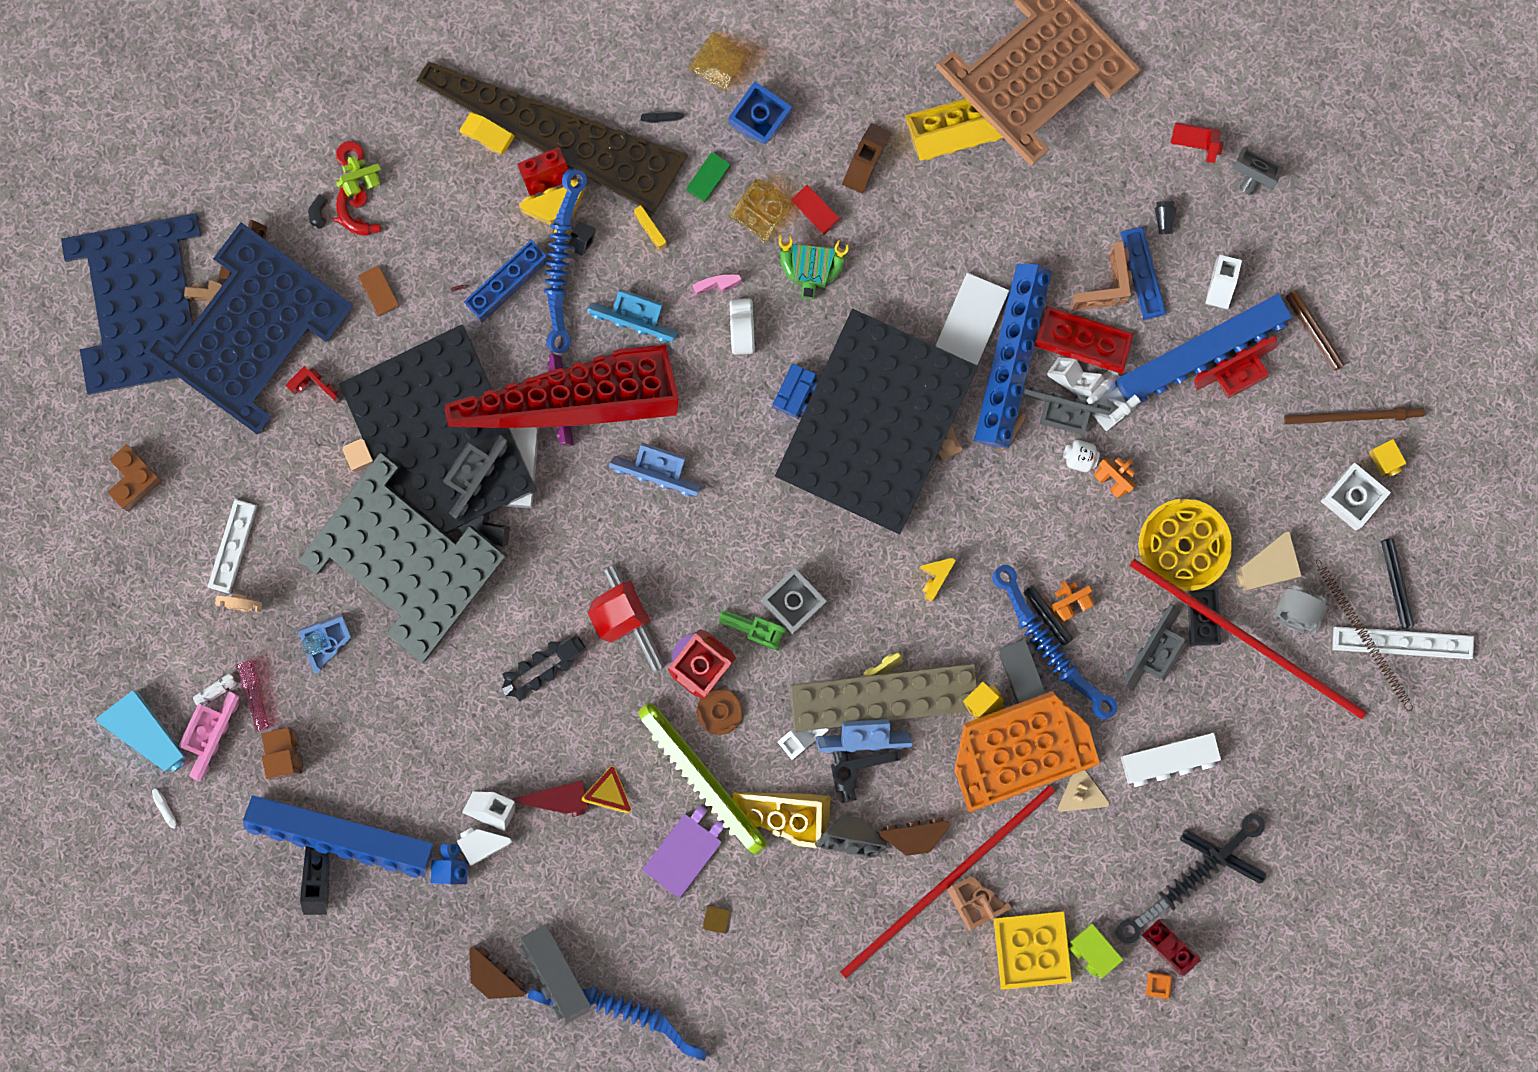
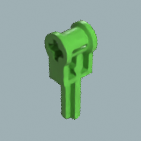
(759, 630)

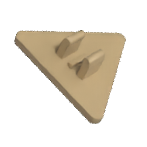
(1082, 794)

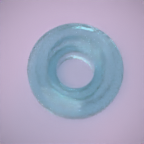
(313, 644)

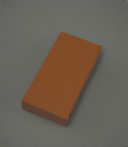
(378, 291)

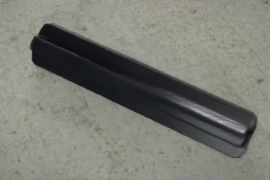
(1048, 615)

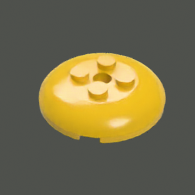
(1204, 532)

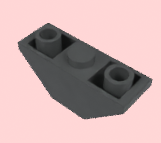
(852, 836)

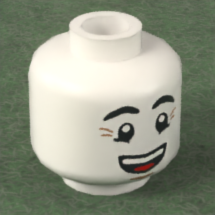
(1081, 455)

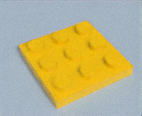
(1032, 950)

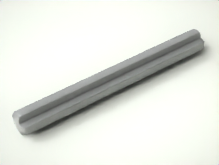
(642, 634)

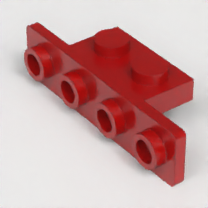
(1239, 372)

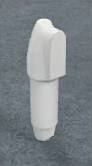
(1105, 387)
(161, 803)

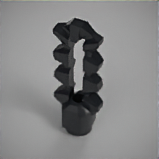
(565, 650)

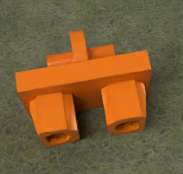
(1109, 469)
(1082, 597)

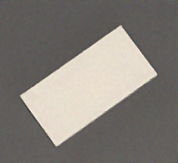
(972, 318)

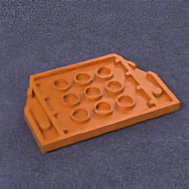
(1021, 750)

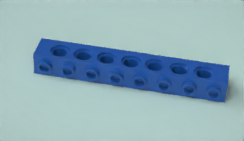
(1012, 355)

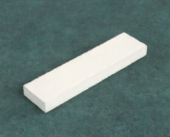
(232, 546)

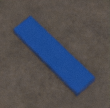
(1143, 273)

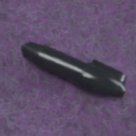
(661, 117)

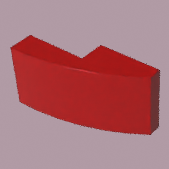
(815, 209)

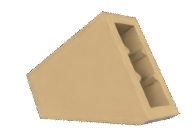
(1270, 566)

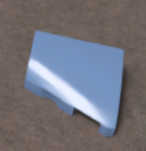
(335, 635)

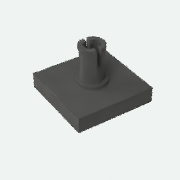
(1256, 170)

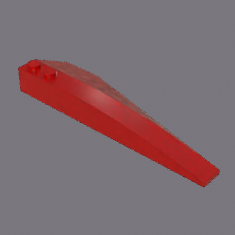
(607, 390)

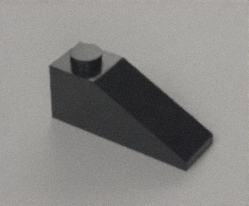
(315, 882)

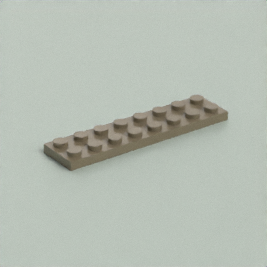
(882, 696)

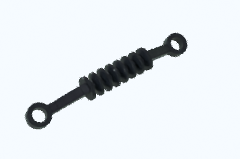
(1174, 894)

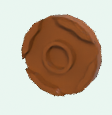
(724, 716)

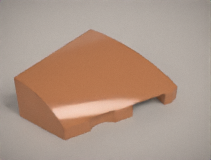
(970, 895)

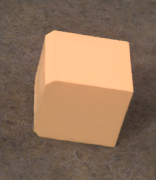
(357, 455)

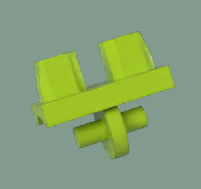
(349, 180)

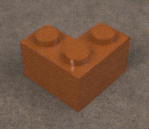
(137, 479)
(281, 754)

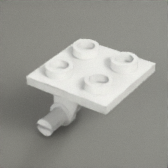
(1115, 402)

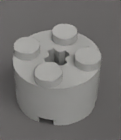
(1300, 610)

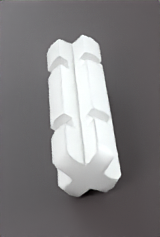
(215, 690)

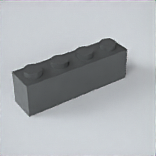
(1021, 671)
(555, 975)

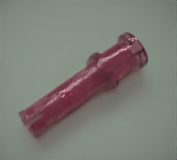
(251, 684)

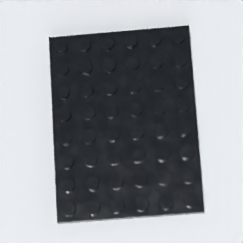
(404, 416)
(876, 421)

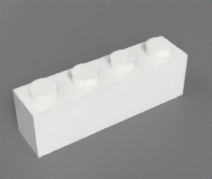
(527, 443)
(1171, 758)

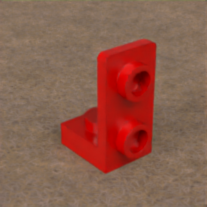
(300, 383)

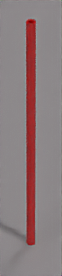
(1247, 638)
(947, 881)

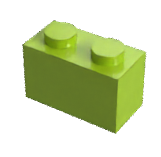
(1095, 950)

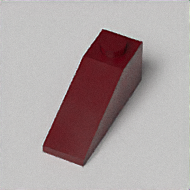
(560, 799)

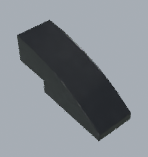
(495, 533)

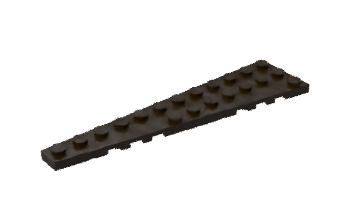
(607, 156)

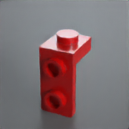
(1198, 137)

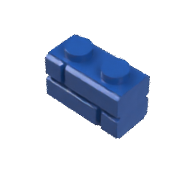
(795, 391)

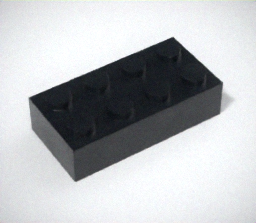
(1202, 629)

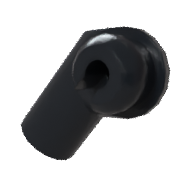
(315, 214)

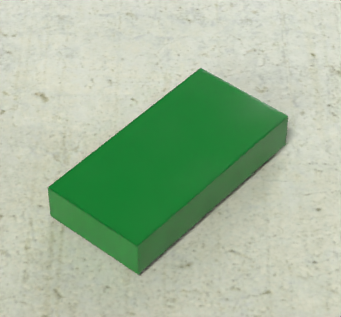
(708, 177)

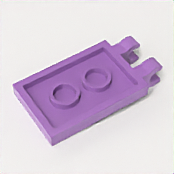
(684, 852)

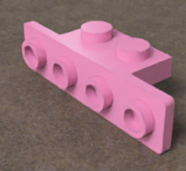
(205, 732)

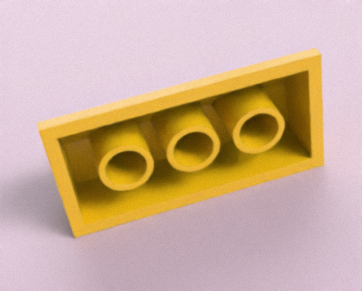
(948, 129)

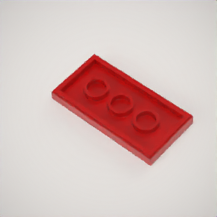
(1084, 340)

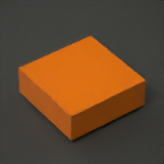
(1158, 985)

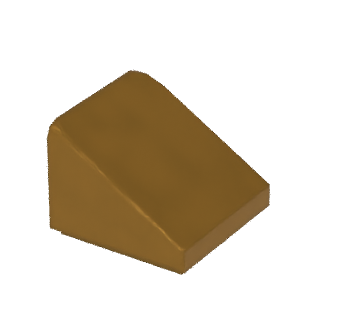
(716, 919)

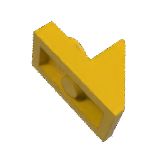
(939, 571)

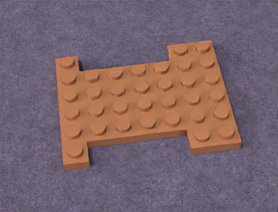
(1039, 71)

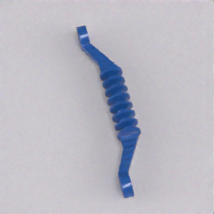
(554, 293)
(1069, 674)
(656, 1020)

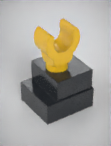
(582, 237)

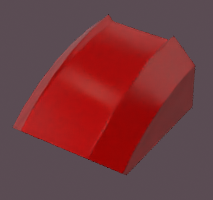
(617, 612)
(701, 664)

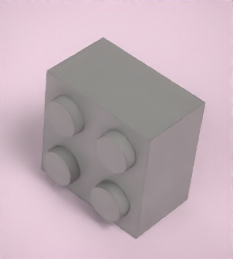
(793, 601)

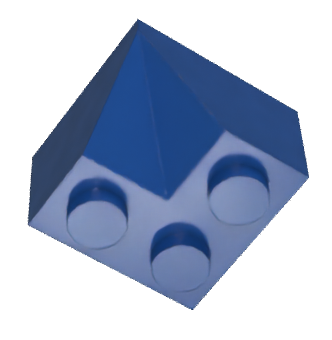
(760, 114)

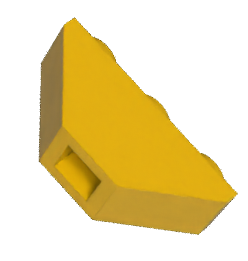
(547, 205)

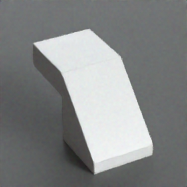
(1071, 376)
(796, 742)

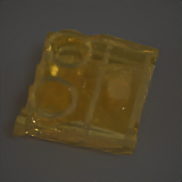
(718, 61)
(761, 209)

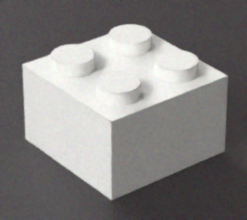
(1355, 496)

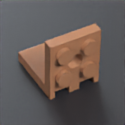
(1121, 281)

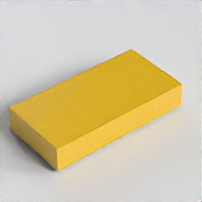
(650, 228)

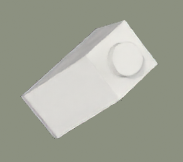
(481, 844)

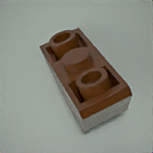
(866, 158)
(915, 837)
(491, 977)

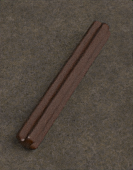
(1314, 330)

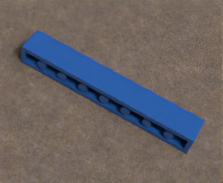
(1204, 349)
(338, 836)

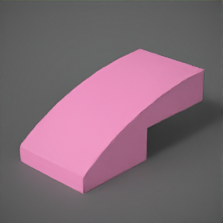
(724, 283)

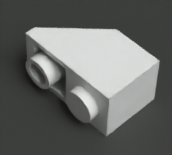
(1223, 281)
(490, 809)

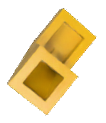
(487, 133)

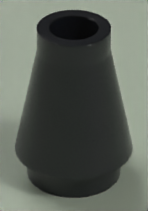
(1165, 215)

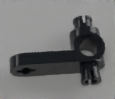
(848, 787)

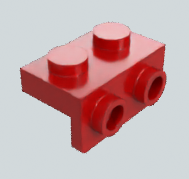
(543, 171)

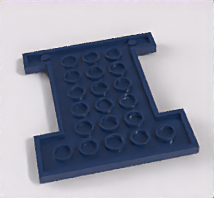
(136, 295)
(250, 326)

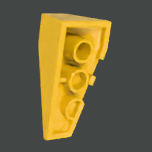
(789, 815)

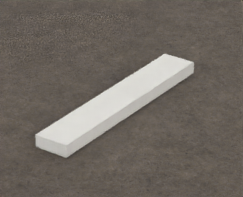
(1404, 643)

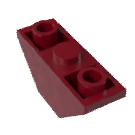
(1171, 948)

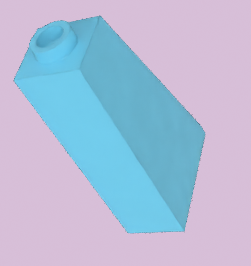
(141, 729)

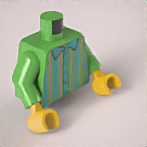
(811, 265)

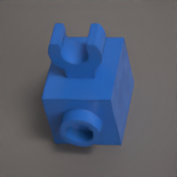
(449, 869)

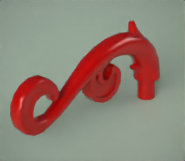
(344, 218)

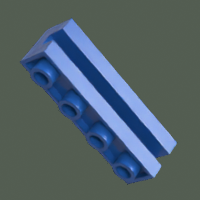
(506, 281)

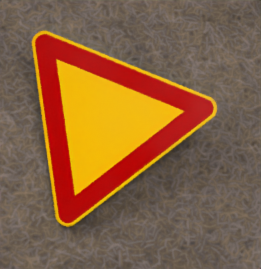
(608, 792)

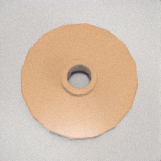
(238, 602)

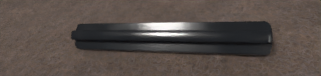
(1397, 583)
(1232, 861)

